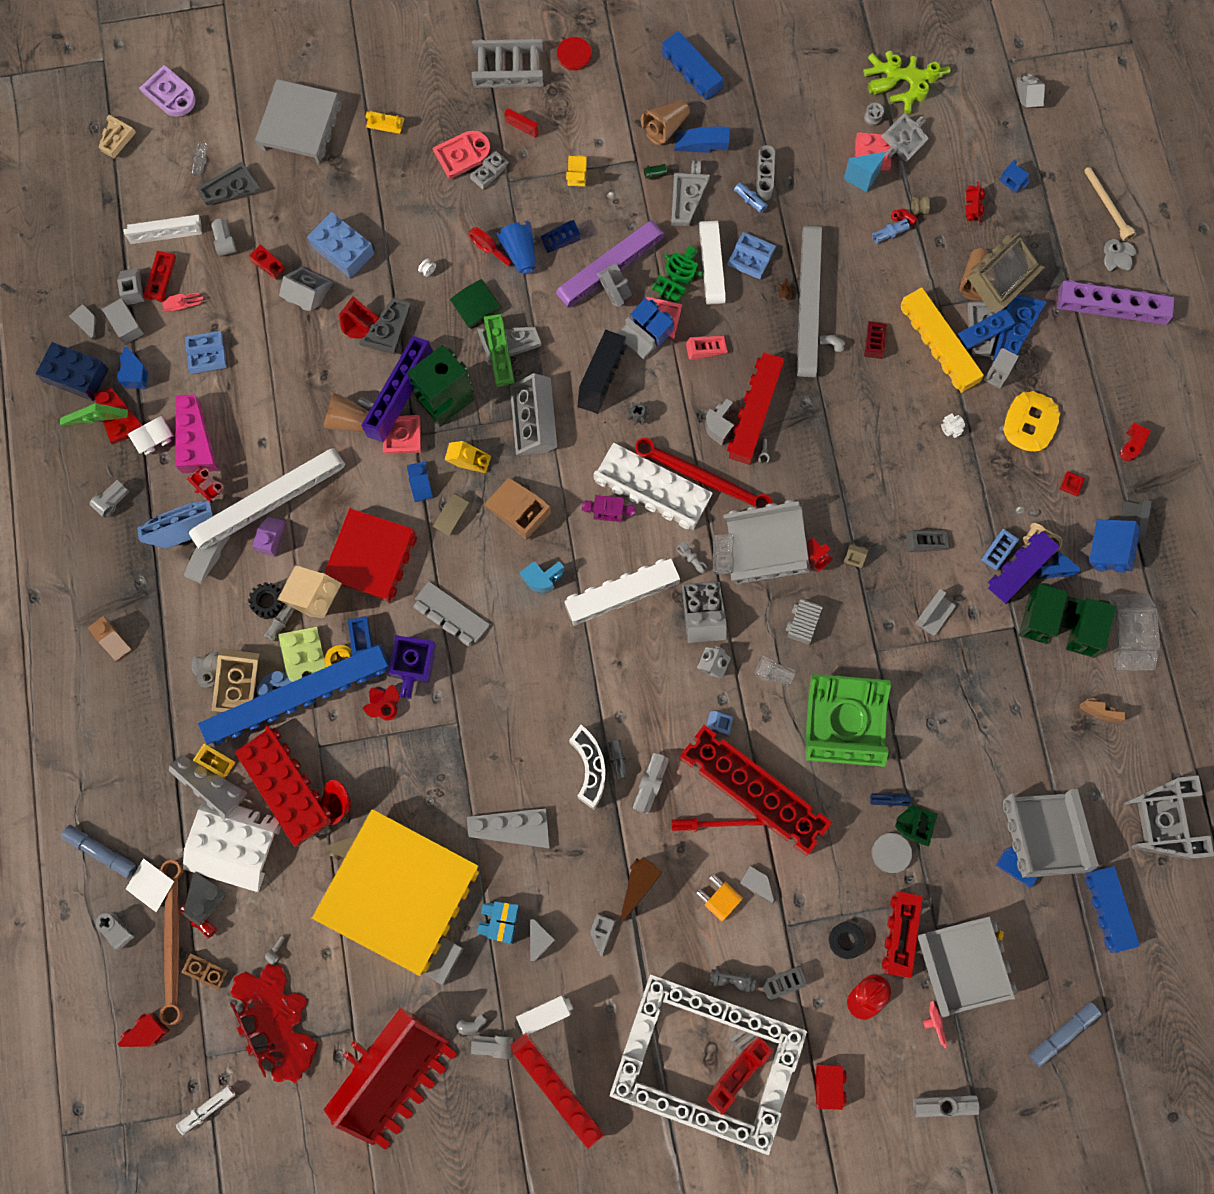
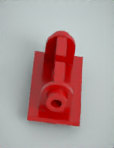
(975, 195)

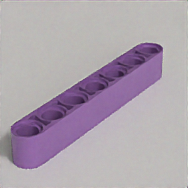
(621, 254)

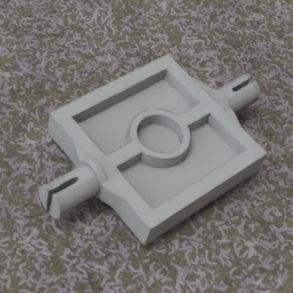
(905, 137)

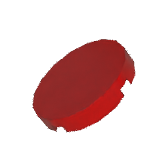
(574, 53)

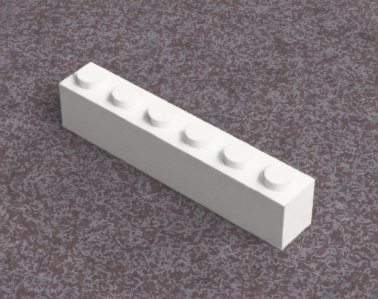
(622, 591)

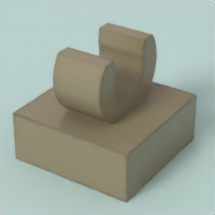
(855, 555)

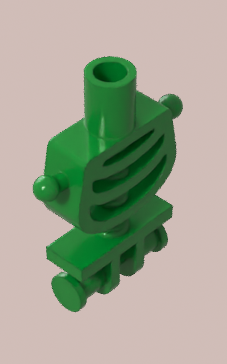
(684, 273)

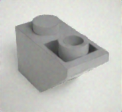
(1031, 90)
(130, 286)

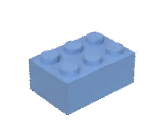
(340, 245)

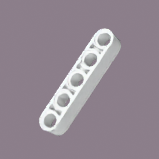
(712, 262)

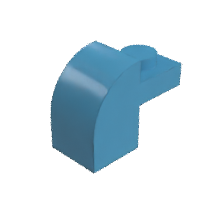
(539, 580)

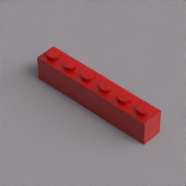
(756, 408)
(556, 1090)

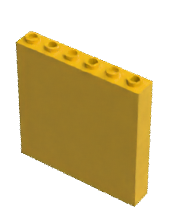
(396, 893)

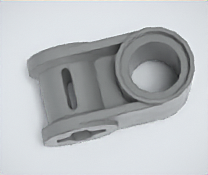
(117, 933)

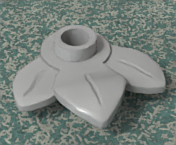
(1120, 256)
(205, 667)

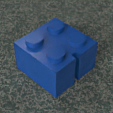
(652, 321)

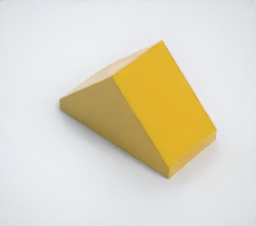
(214, 761)

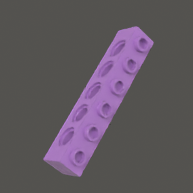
(1107, 307)

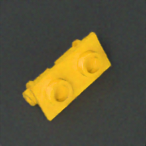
(384, 122)

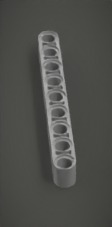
(809, 301)

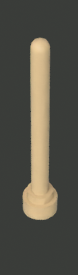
(1126, 231)

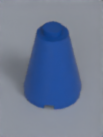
(519, 245)

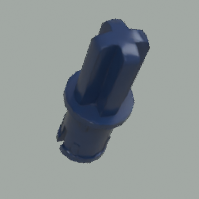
(890, 799)

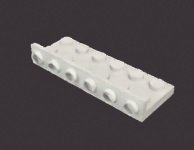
(652, 486)

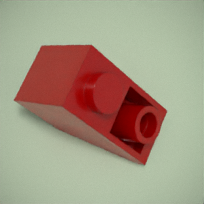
(146, 1032)

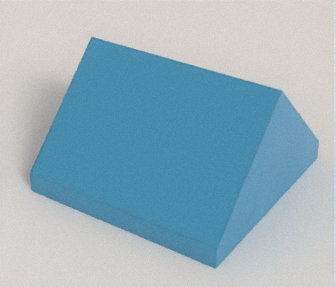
(864, 170)

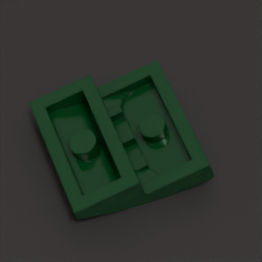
(475, 303)

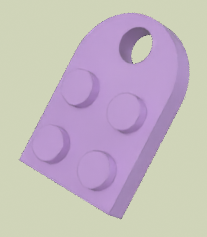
(168, 92)

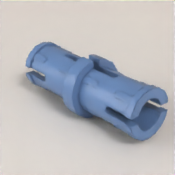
(759, 205)
(890, 231)

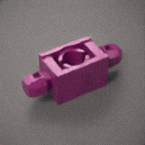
(608, 508)

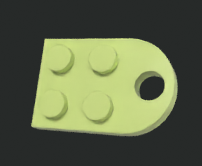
(301, 652)

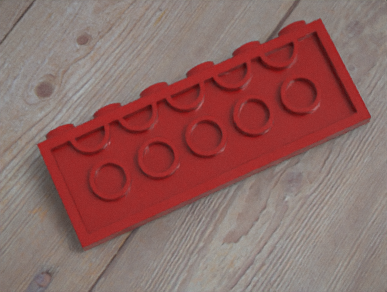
(284, 786)

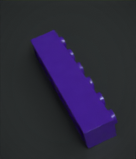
(395, 391)

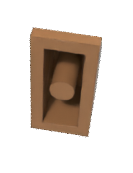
(109, 638)

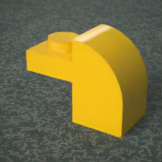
(576, 170)

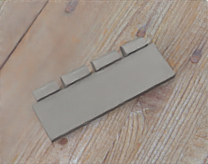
(455, 615)

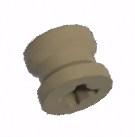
(920, 205)

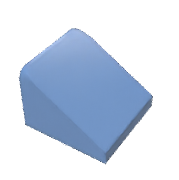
(720, 722)

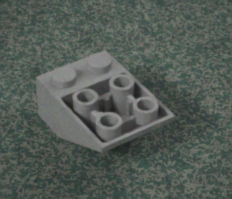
(704, 612)

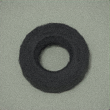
(835, 945)

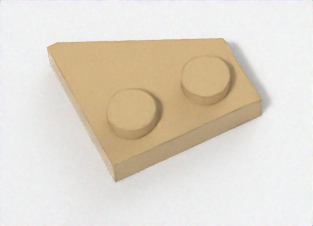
(115, 136)

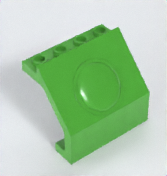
(847, 720)

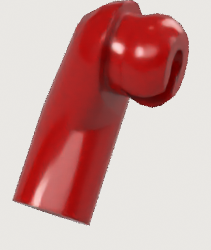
(900, 214)

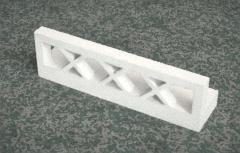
(163, 229)

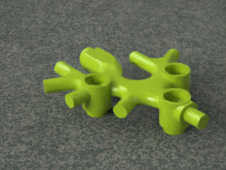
(916, 77)

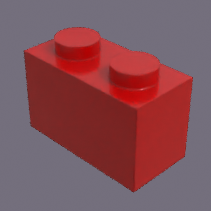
(830, 1087)

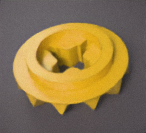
(331, 655)

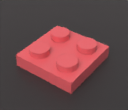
(872, 143)
(404, 436)

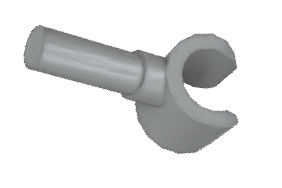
(763, 451)
(271, 956)

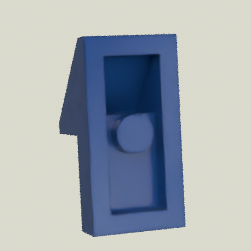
(419, 481)
(1062, 568)

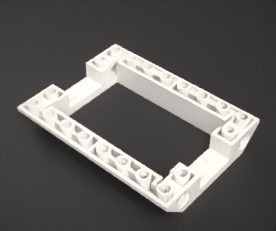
(755, 1136)

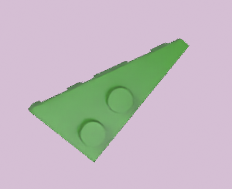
(93, 414)

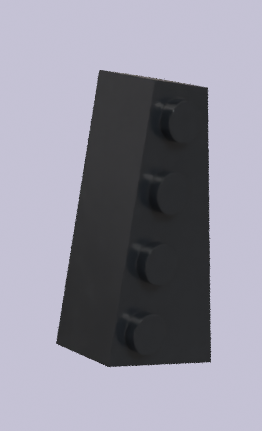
(601, 371)

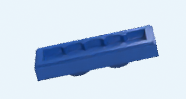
(986, 329)

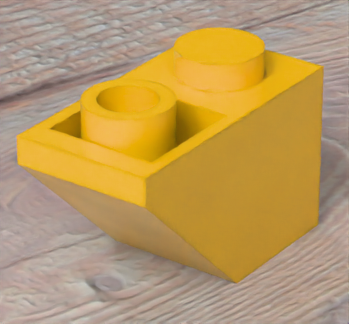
(467, 457)

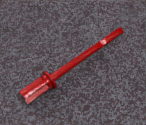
(692, 824)

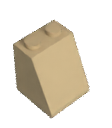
(309, 592)

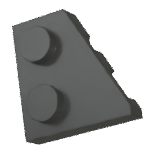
(202, 899)

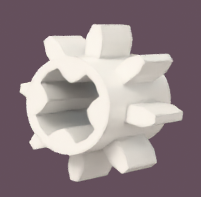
(953, 425)

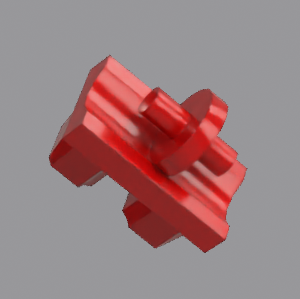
(205, 484)

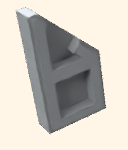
(85, 320)
(758, 883)
(601, 932)

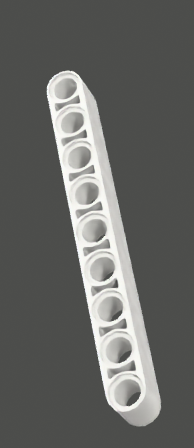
(266, 499)

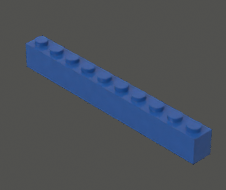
(294, 694)

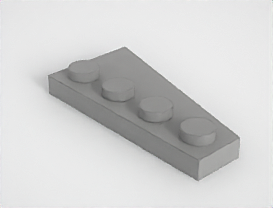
(212, 788)
(518, 827)

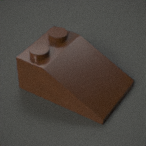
(640, 881)

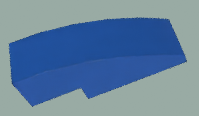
(702, 139)
(360, 636)

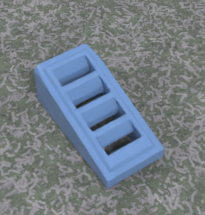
(1003, 533)

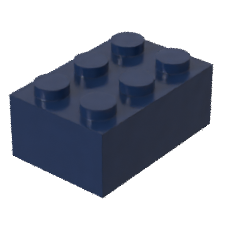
(72, 371)

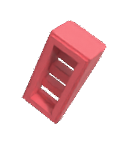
(697, 352)

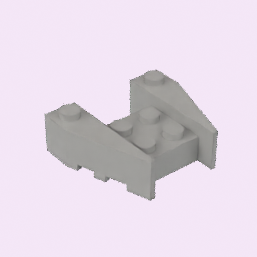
(1166, 823)

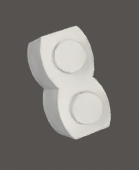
(151, 435)

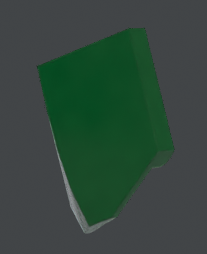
(916, 824)

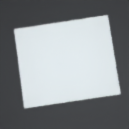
(149, 885)

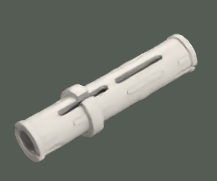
(197, 1115)

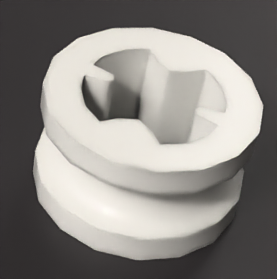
(427, 267)

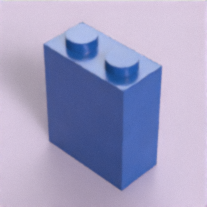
(1114, 545)

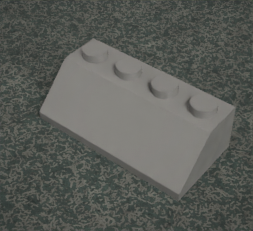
(533, 415)

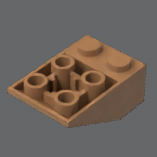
(518, 508)

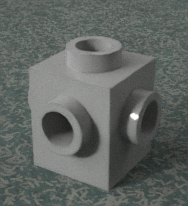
(714, 662)

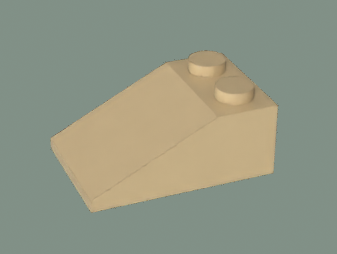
(234, 679)

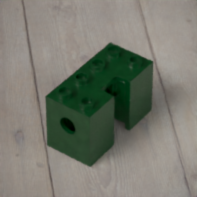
(441, 385)
(1051, 608)

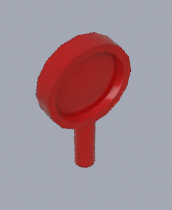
(487, 244)

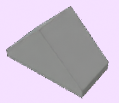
(539, 940)

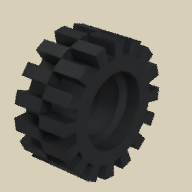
(256, 596)

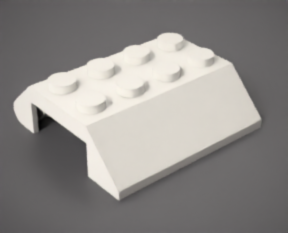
(230, 848)

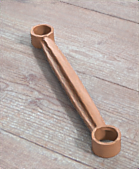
(171, 946)

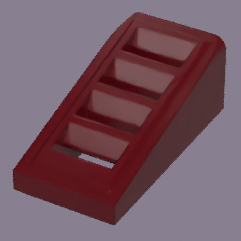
(874, 352)

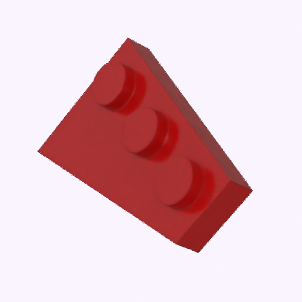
(116, 428)

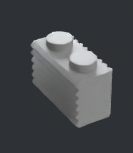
(804, 621)

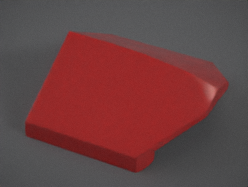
(356, 319)

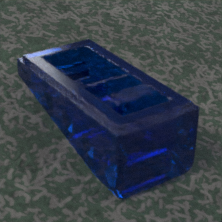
(564, 228)

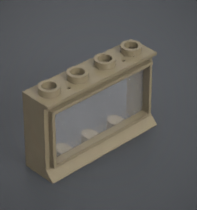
(1004, 272)

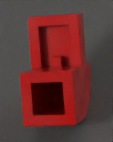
(818, 555)

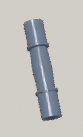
(98, 851)
(1064, 1034)

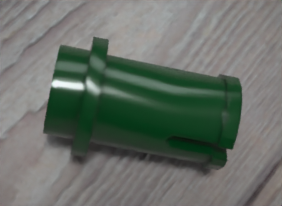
(654, 171)

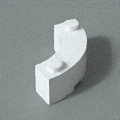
(594, 766)

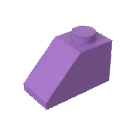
(269, 536)

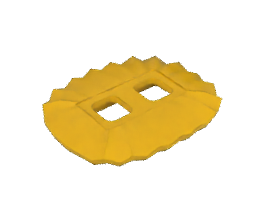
(1019, 415)

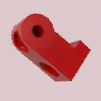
(267, 262)
(1138, 437)

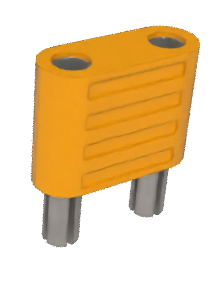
(723, 900)

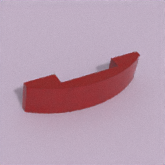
(738, 1073)

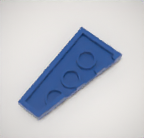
(1024, 312)

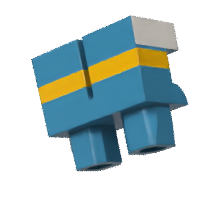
(499, 912)

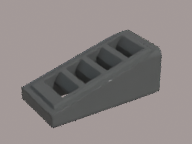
(915, 540)
(802, 983)

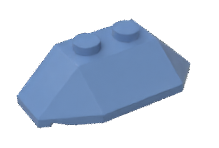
(174, 526)

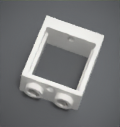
(545, 1015)

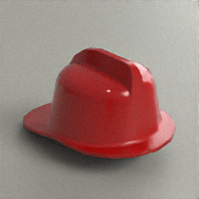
(336, 800)
(869, 997)

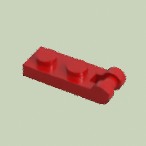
(160, 276)

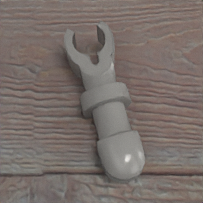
(684, 549)

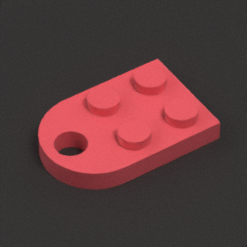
(461, 153)

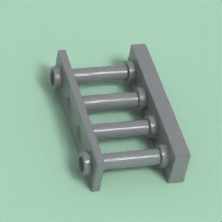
(502, 78)

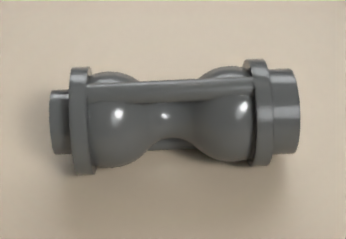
(743, 980)

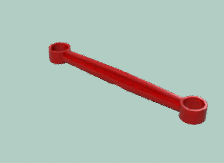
(700, 475)

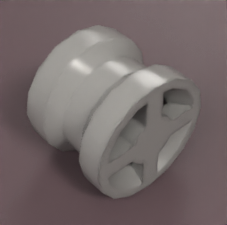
(875, 109)

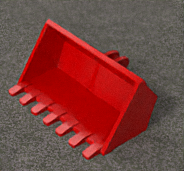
(387, 1078)

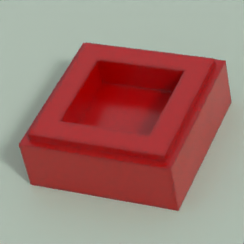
(1072, 483)

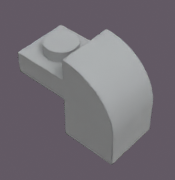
(716, 425)

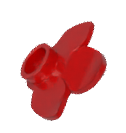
(381, 701)

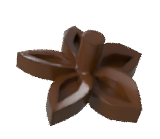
(785, 290)

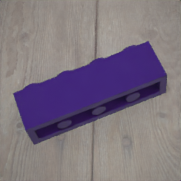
(1019, 571)

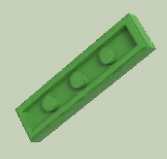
(499, 350)

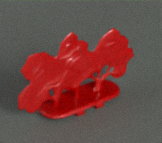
(274, 1017)

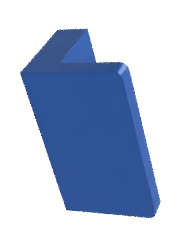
(1008, 864)

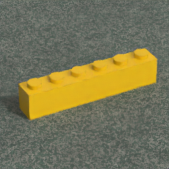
(941, 340)

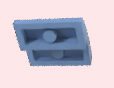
(751, 255)
(205, 352)

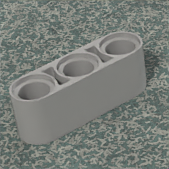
(765, 165)

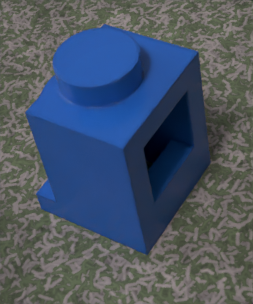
(1015, 177)

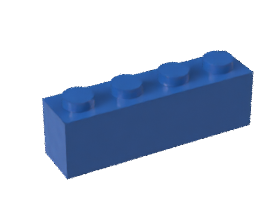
(692, 65)
(1112, 910)

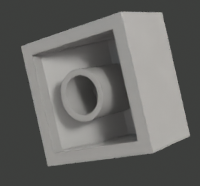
(304, 288)

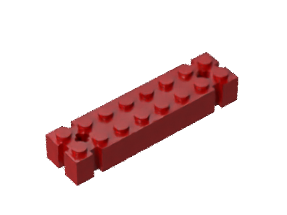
(755, 790)

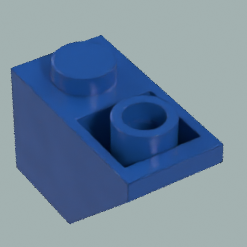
(132, 371)

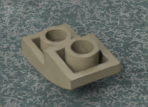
(451, 514)

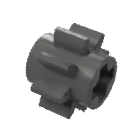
(635, 417)

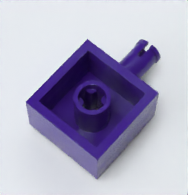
(419, 670)

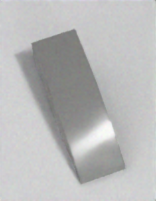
(203, 561)

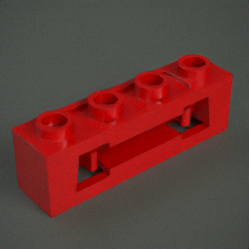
(892, 941)

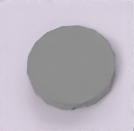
(891, 853)

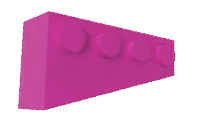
(192, 437)

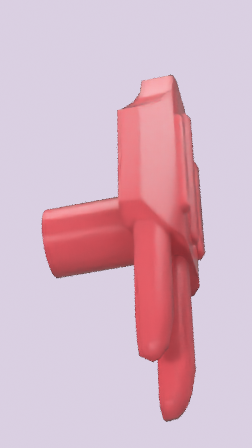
(181, 302)
(936, 1022)

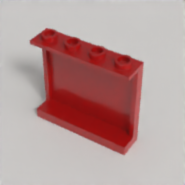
(370, 554)

